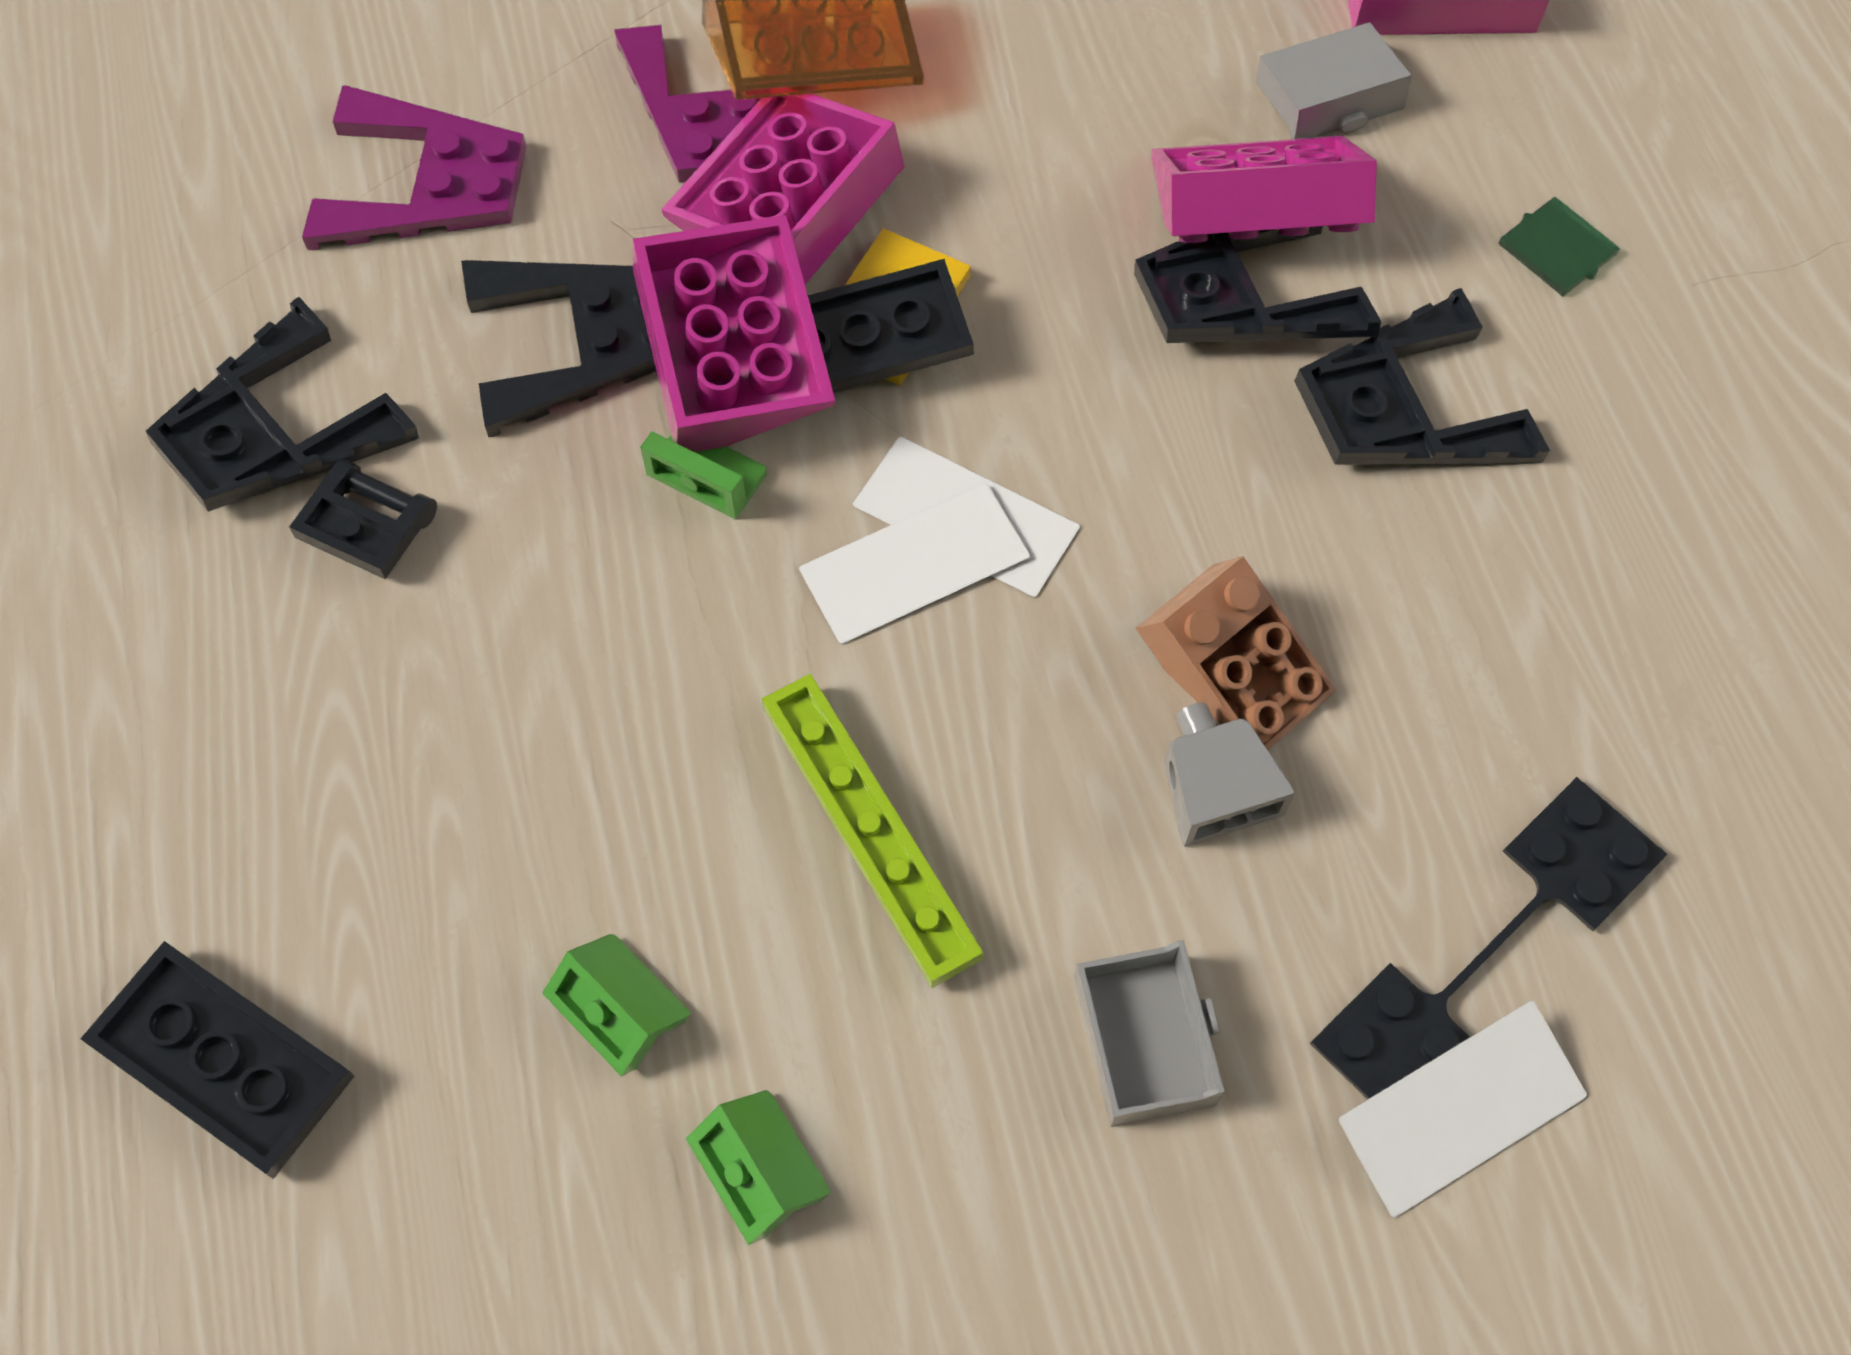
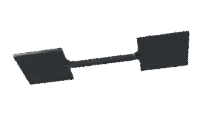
(1576, 855)

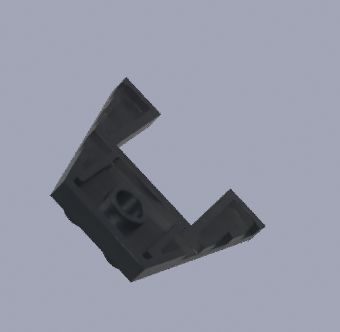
(1208, 297)
(606, 322)
(1375, 416)
(234, 449)

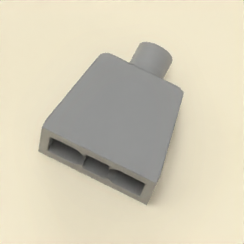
(1221, 777)

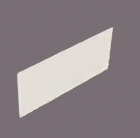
(917, 479)
(913, 563)
(1462, 1108)

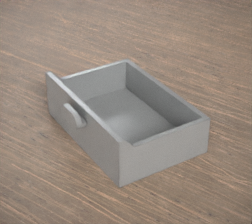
(1334, 82)
(1149, 1034)

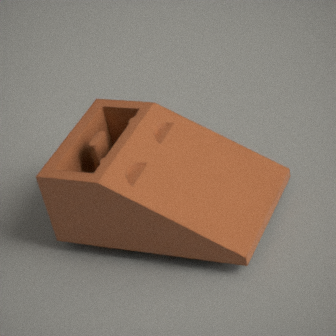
(1237, 651)

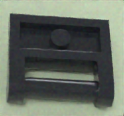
(356, 531)

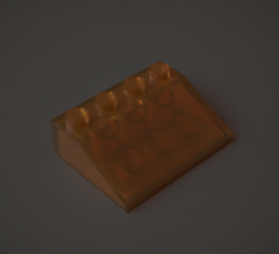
(812, 45)

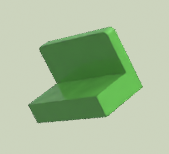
(711, 476)
(614, 1001)
(756, 1164)

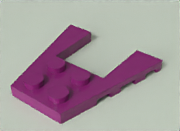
(686, 123)
(462, 181)

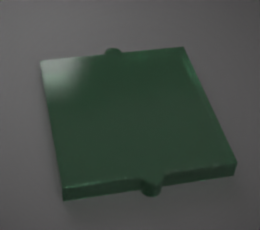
(1559, 246)

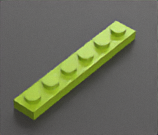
(872, 831)

